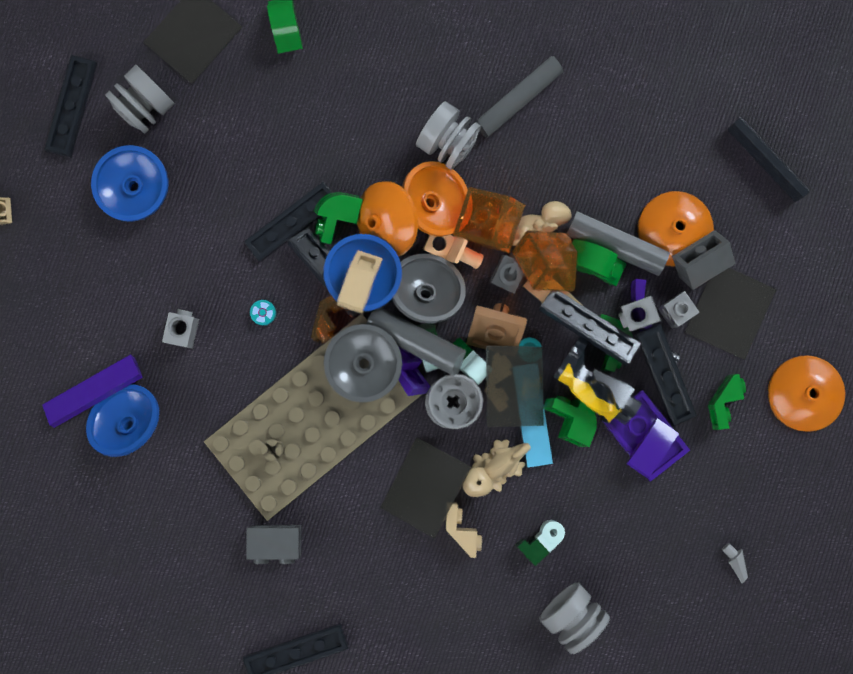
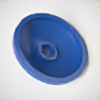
(118, 172)
(387, 279)
(111, 420)

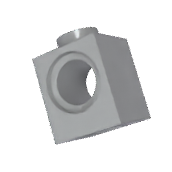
(678, 310)
(651, 314)
(170, 334)

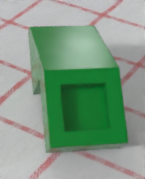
(730, 390)

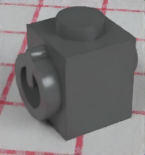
(507, 273)

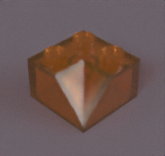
(489, 219)
(547, 260)

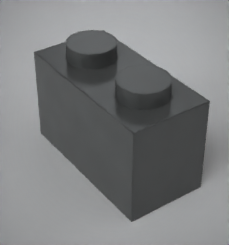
(704, 259)
(273, 542)

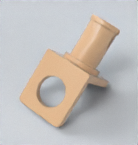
(455, 251)

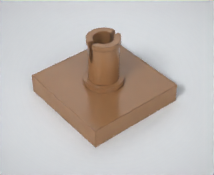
(495, 327)

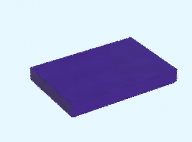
(636, 429)

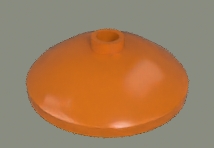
(443, 191)
(390, 215)
(660, 217)
(790, 393)

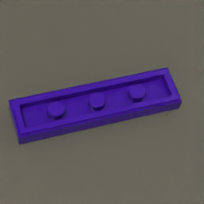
(92, 391)

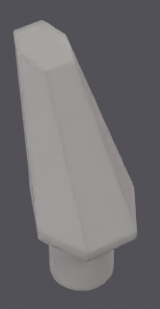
(736, 561)

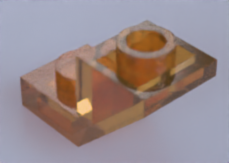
(324, 325)

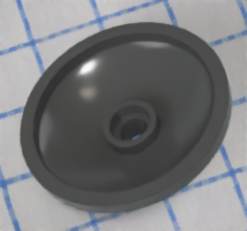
(437, 280)
(344, 358)

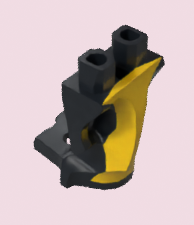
(596, 390)

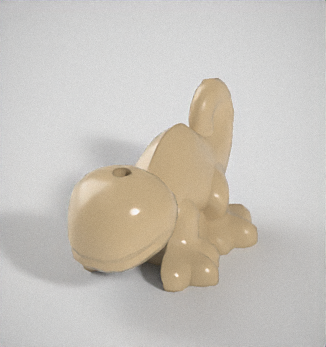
(552, 216)
(492, 469)

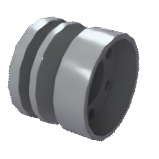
(139, 99)
(448, 135)
(468, 401)
(578, 623)

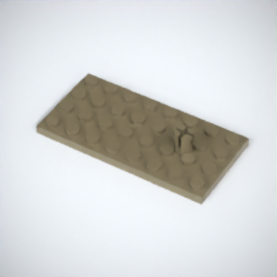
(298, 432)

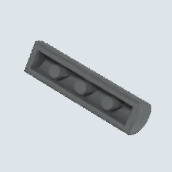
(520, 96)
(623, 244)
(419, 341)

